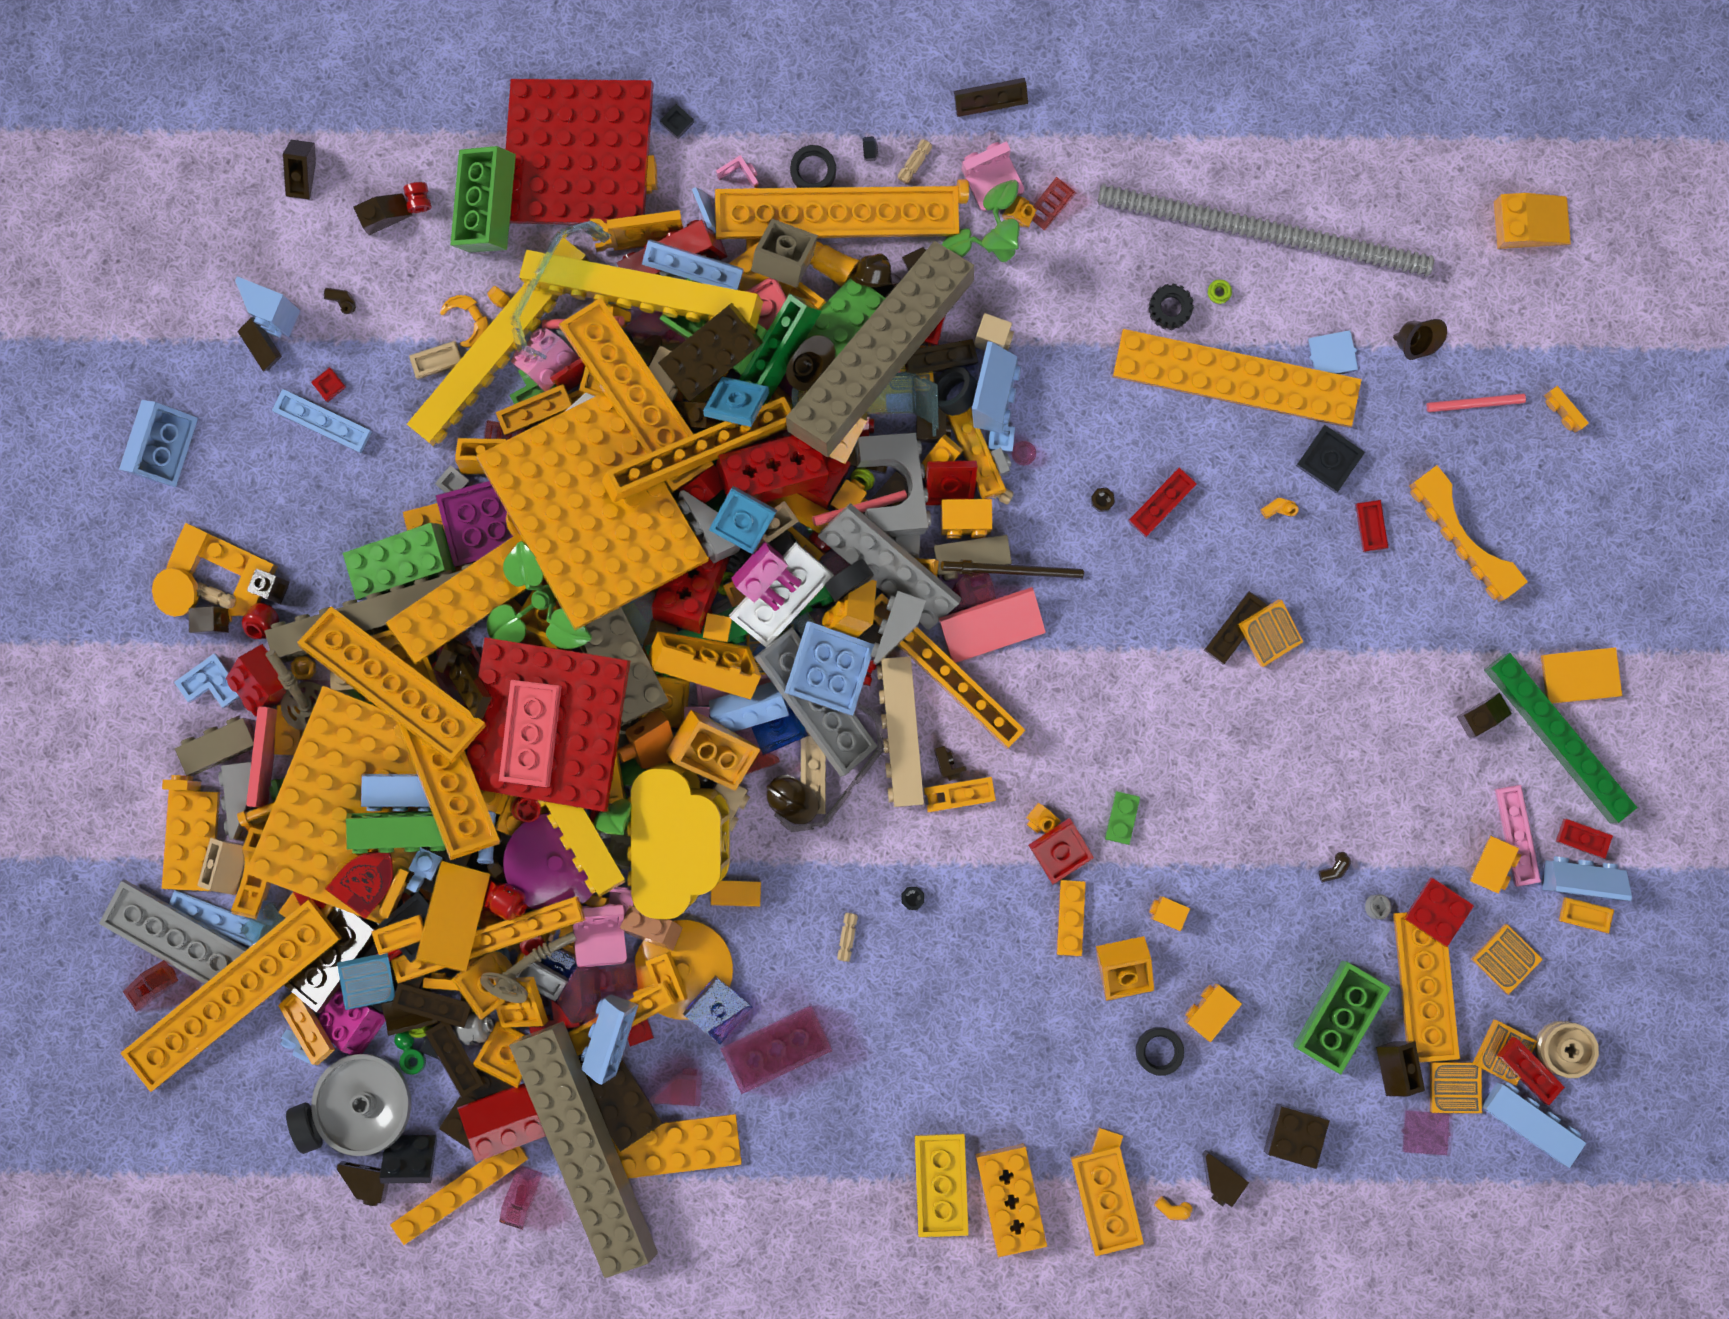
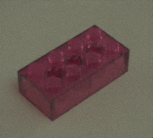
(770, 1064)

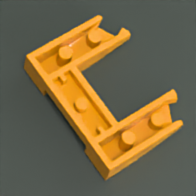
(197, 544)

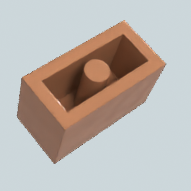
(655, 931)

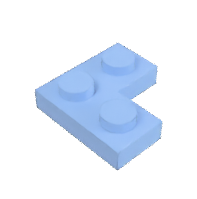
(207, 676)

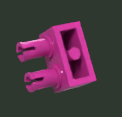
(760, 572)

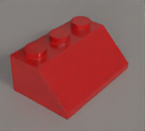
(500, 1122)

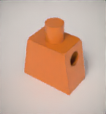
(648, 741)

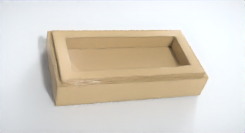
(435, 360)

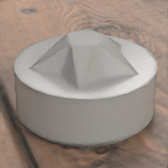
(1377, 906)

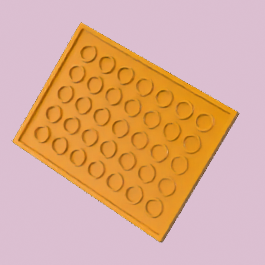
(584, 543)
(307, 825)

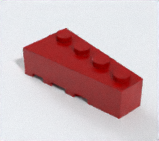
(694, 238)

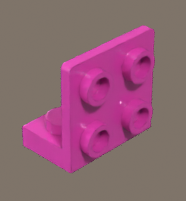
(352, 1028)

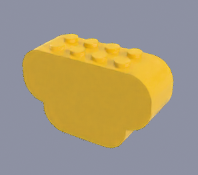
(675, 840)

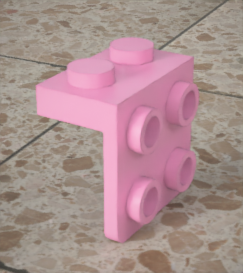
(989, 170)
(557, 354)
(600, 937)

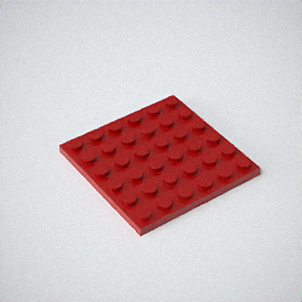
(578, 149)
(586, 723)

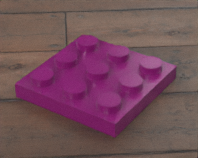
(473, 522)

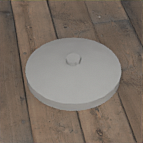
(361, 1105)

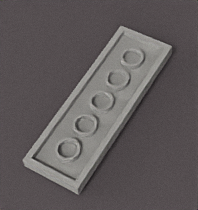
(893, 567)
(836, 733)
(168, 933)

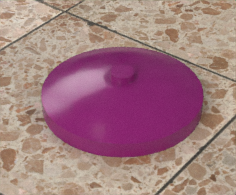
(542, 866)

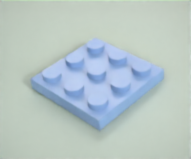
(829, 668)

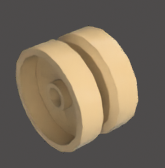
(1581, 1051)

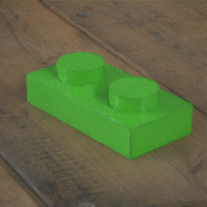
(1122, 818)

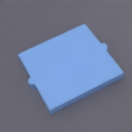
(706, 208)
(1333, 352)

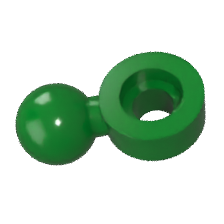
(404, 1042)

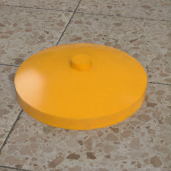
(698, 958)

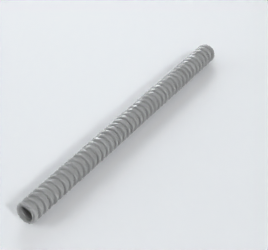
(1266, 230)

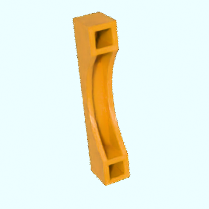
(1436, 495)

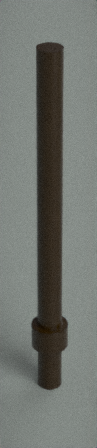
(967, 567)

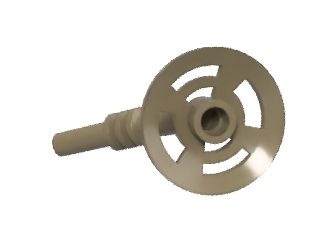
(293, 688)
(506, 982)

